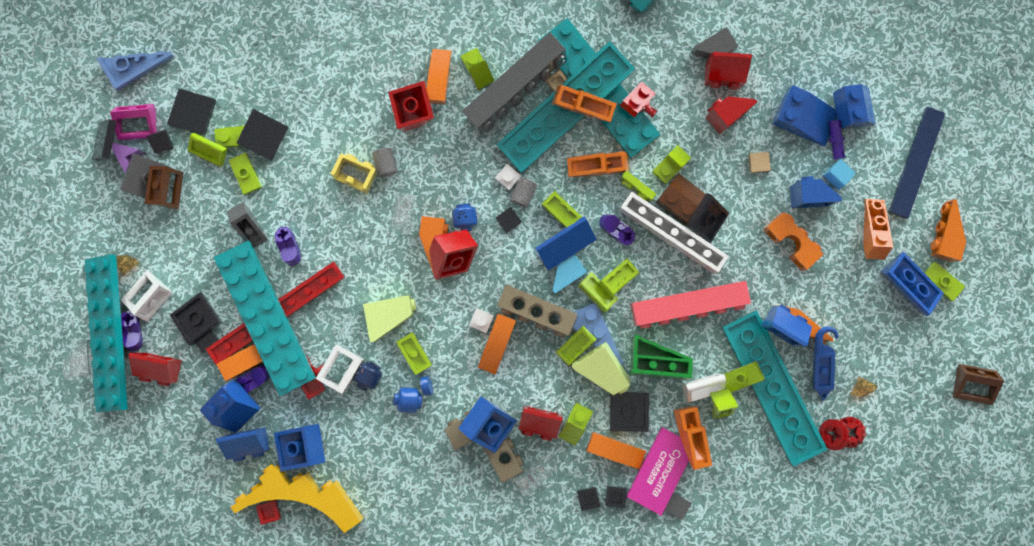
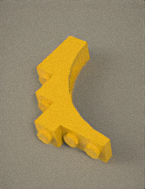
(277, 485)

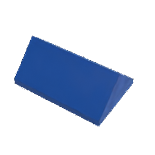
(565, 243)
(913, 283)

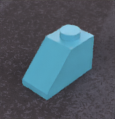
(567, 272)

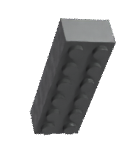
(516, 83)

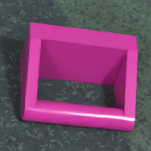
(133, 111)

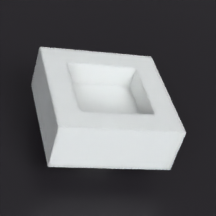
(508, 177)
(481, 320)

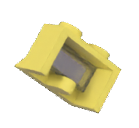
(354, 173)

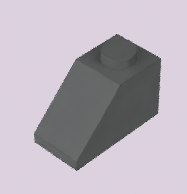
(719, 42)
(246, 224)

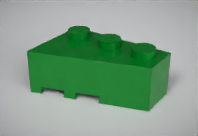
(656, 361)

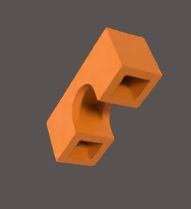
(806, 251)

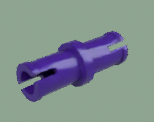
(837, 139)

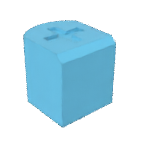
(839, 174)

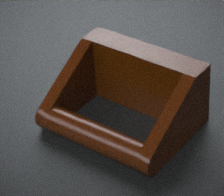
(158, 187)
(977, 375)

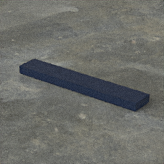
(916, 162)

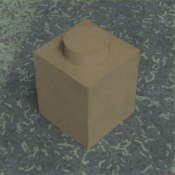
(455, 436)

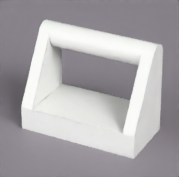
(151, 299)
(349, 375)
(702, 387)

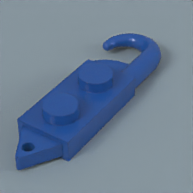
(824, 363)

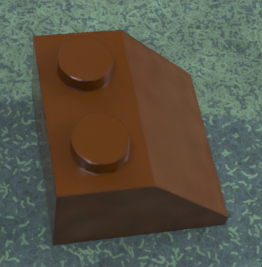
(681, 199)

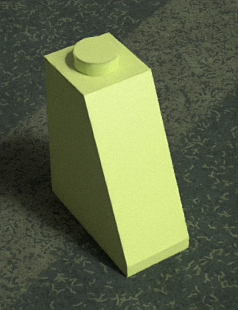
(387, 315)
(603, 369)

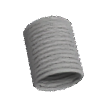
(384, 162)
(523, 192)

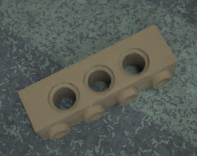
(511, 295)
(504, 469)

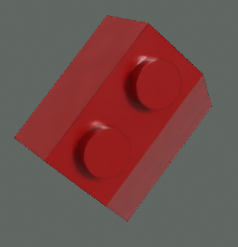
(727, 70)
(411, 106)
(726, 112)
(452, 253)
(154, 367)
(540, 422)

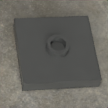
(137, 175)

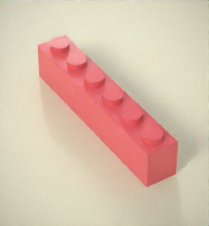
(690, 303)

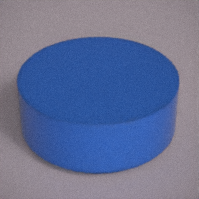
(426, 385)

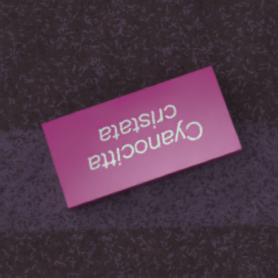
(659, 472)

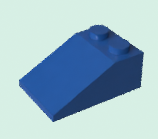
(805, 115)

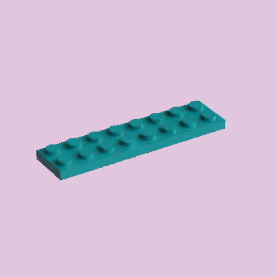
(550, 123)
(629, 131)
(264, 318)
(106, 333)
(777, 391)

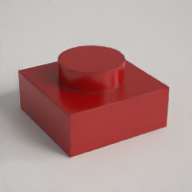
(268, 512)

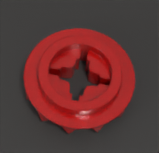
(854, 423)
(829, 426)

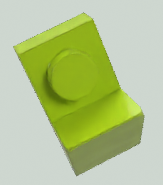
(477, 68)
(671, 164)
(723, 404)
(575, 424)

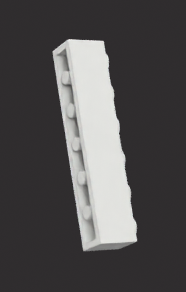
(673, 233)

